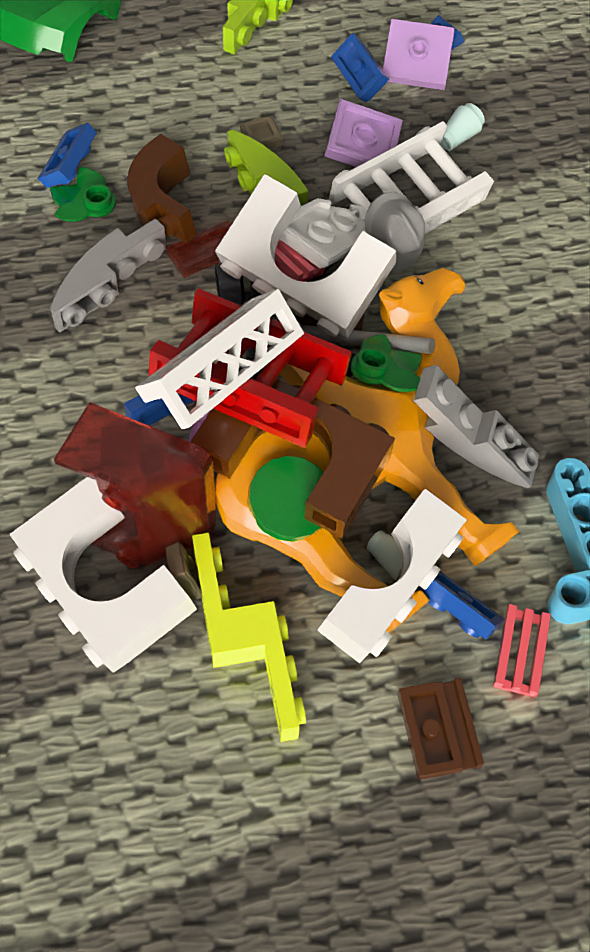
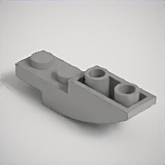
(95, 276)
(474, 435)

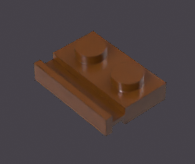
(439, 728)

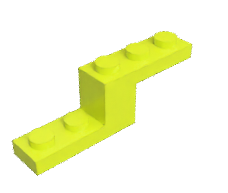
(248, 635)

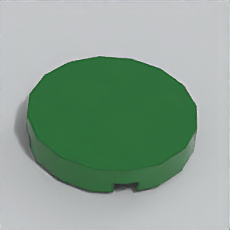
(279, 497)

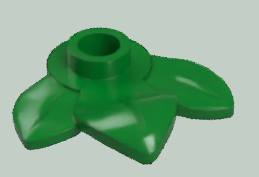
(85, 199)
(381, 364)

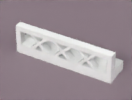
(212, 347)

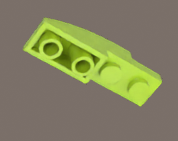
(246, 16)
(255, 160)

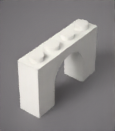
(333, 301)
(113, 628)

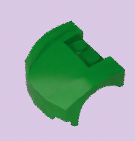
(50, 23)

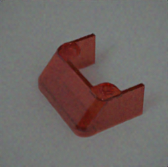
(147, 475)

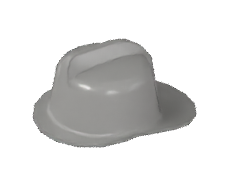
(397, 224)

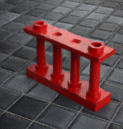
(256, 399)

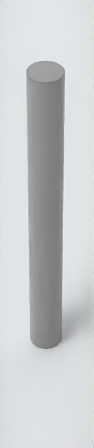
(398, 342)

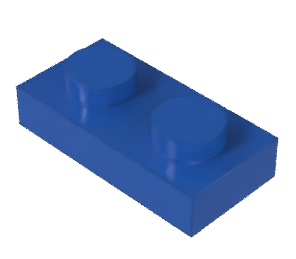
(359, 68)
(67, 155)
(473, 614)

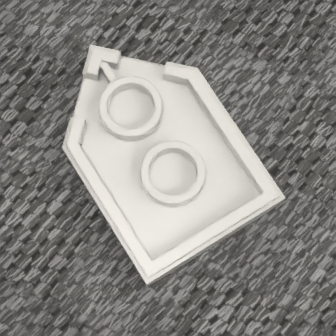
(324, 231)

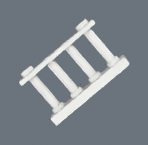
(442, 205)

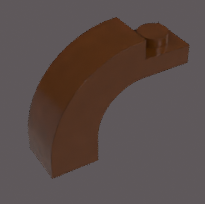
(150, 179)

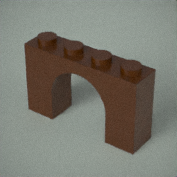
(354, 447)

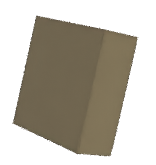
(263, 131)
(183, 570)

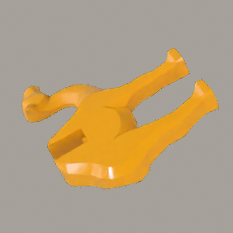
(408, 310)

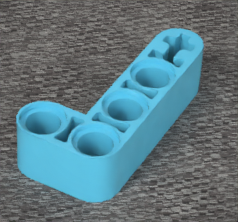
(570, 496)

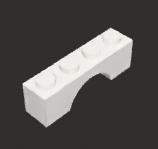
(363, 614)

